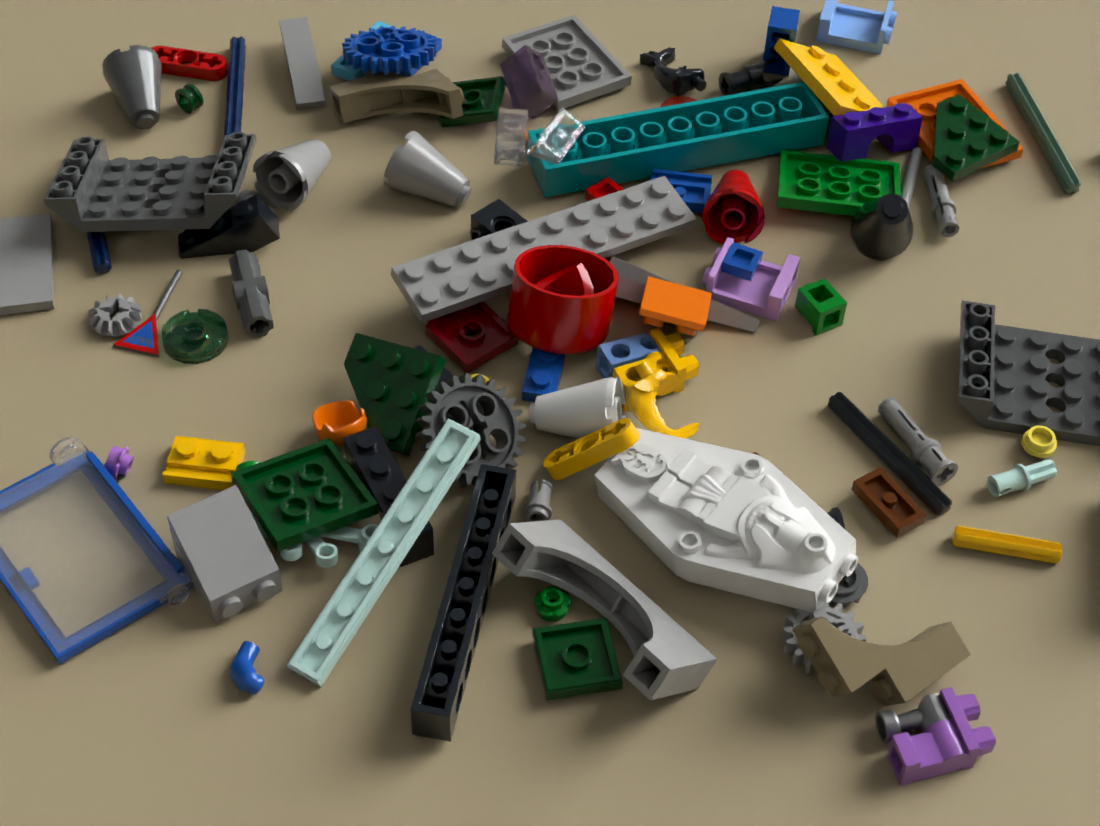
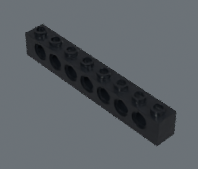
(463, 605)

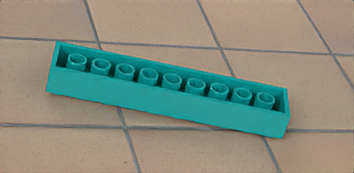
(685, 137)

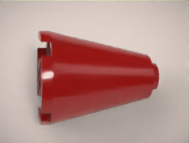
(733, 209)

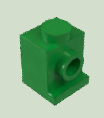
(821, 306)

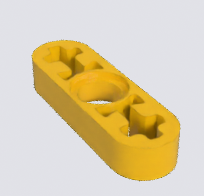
(591, 449)

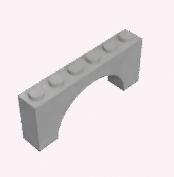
(663, 652)

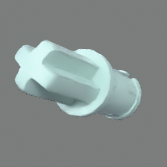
(1020, 477)

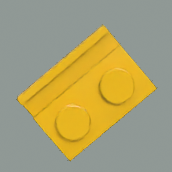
(202, 462)

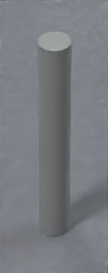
(911, 174)

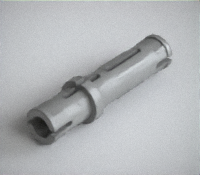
(942, 208)

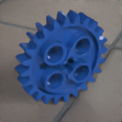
(389, 49)

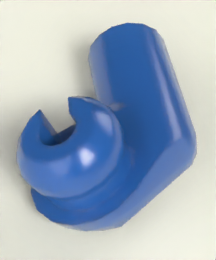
(242, 669)

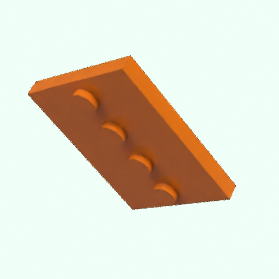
(925, 103)

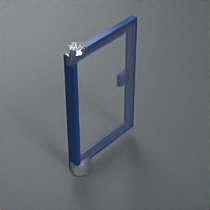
(81, 553)

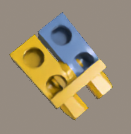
(661, 351)

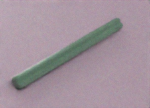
(1043, 133)

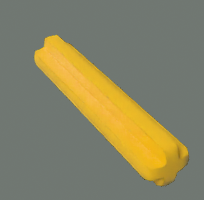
(1007, 544)

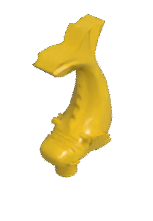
(641, 402)

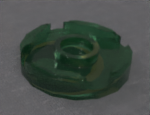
(195, 336)

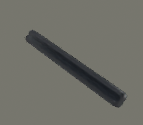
(890, 454)

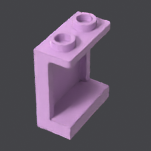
(762, 295)

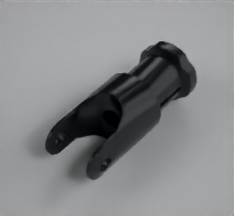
(747, 79)

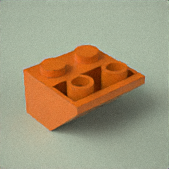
(674, 304)

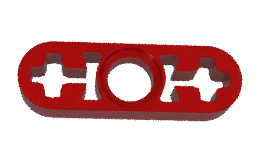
(204, 66)

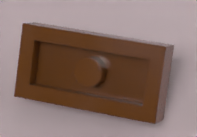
(889, 502)

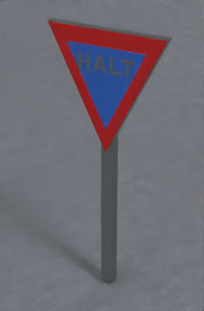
(145, 336)

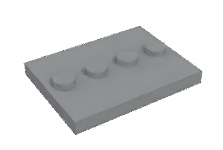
(575, 60)

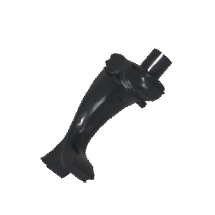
(673, 80)

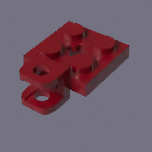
(471, 352)

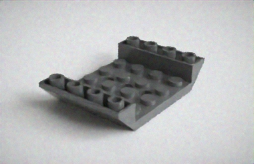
(149, 191)
(1008, 374)

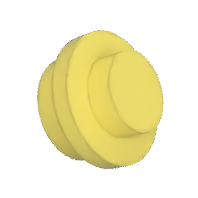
(1039, 441)

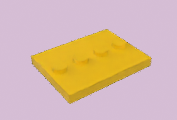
(827, 78)

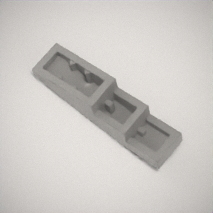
(302, 63)

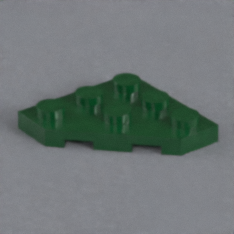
(967, 139)
(391, 386)

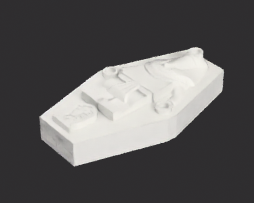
(727, 520)

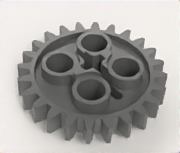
(497, 421)

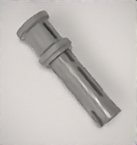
(924, 449)

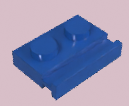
(691, 187)

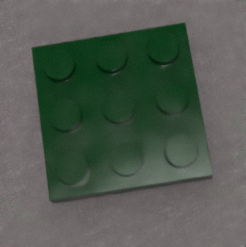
(304, 494)

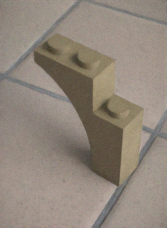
(395, 94)
(894, 670)

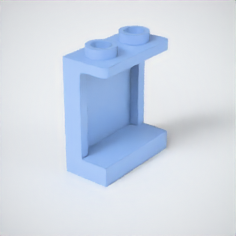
(855, 26)

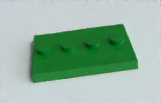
(833, 186)

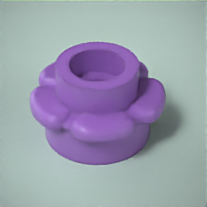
(119, 461)

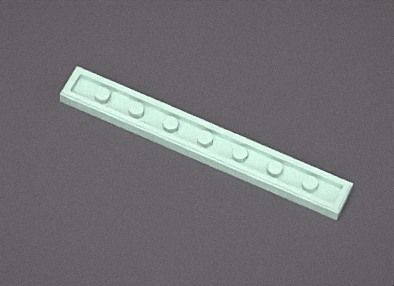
(383, 553)

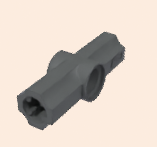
(251, 293)

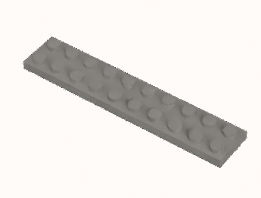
(485, 265)

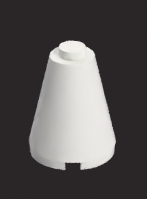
(579, 408)

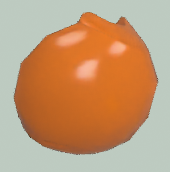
(338, 420)

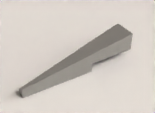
(633, 281)

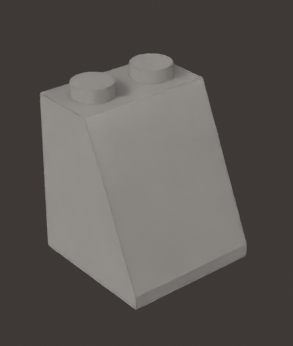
(224, 554)

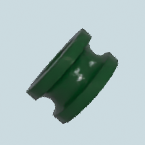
(189, 98)

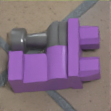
(945, 739)

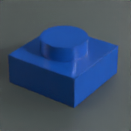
(741, 261)

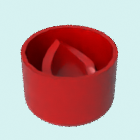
(562, 299)

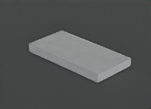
(26, 264)

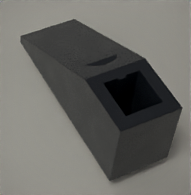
(242, 227)

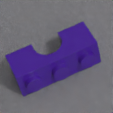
(892, 126)

